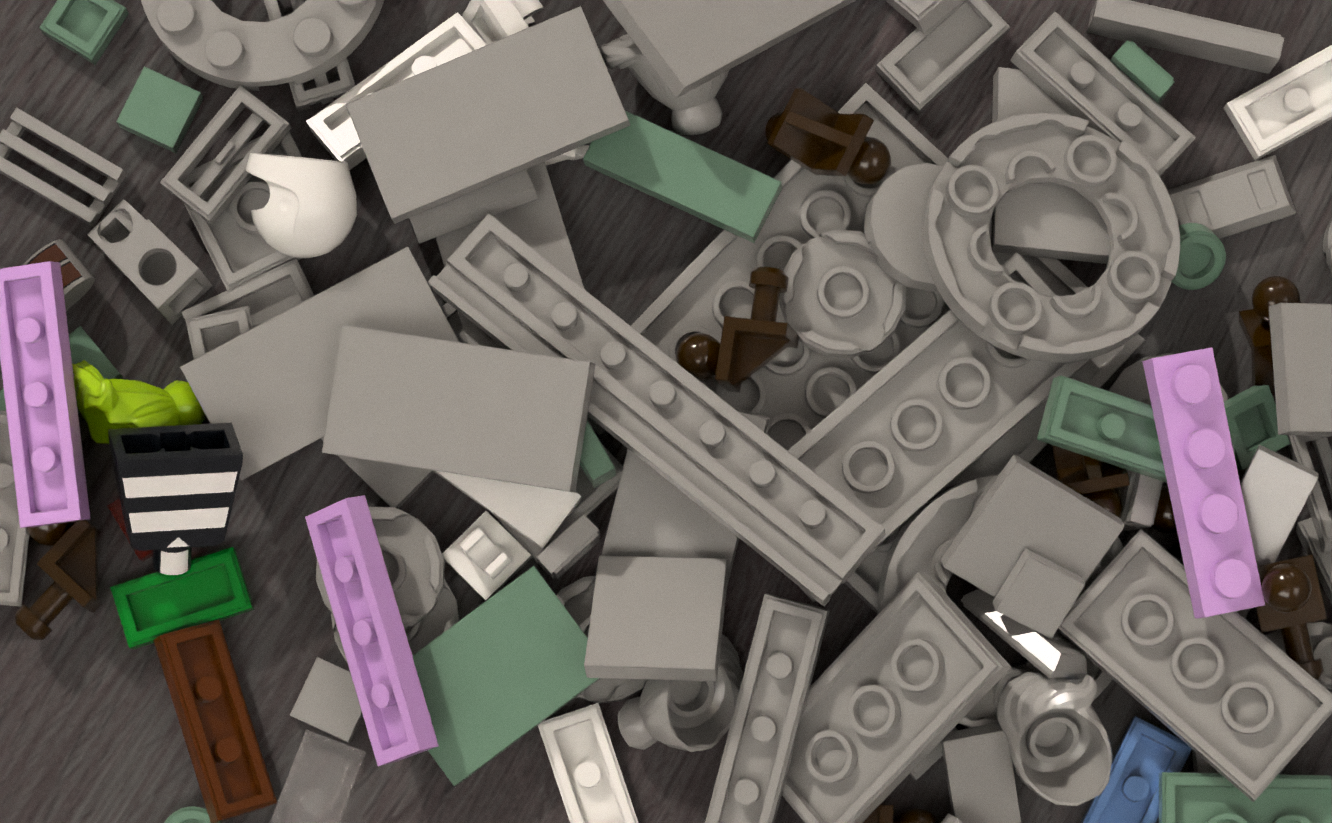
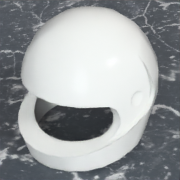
(308, 203)

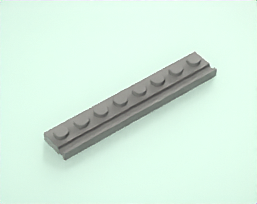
(662, 411)

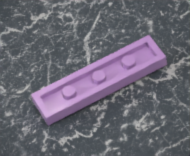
(41, 397)
(1203, 483)
(371, 630)

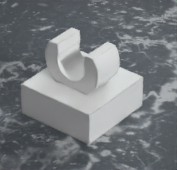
(500, 18)
(486, 556)

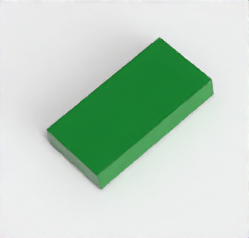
(169, 603)

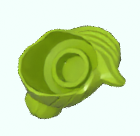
(131, 403)

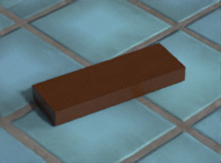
(215, 721)

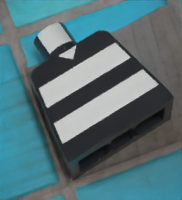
(176, 488)

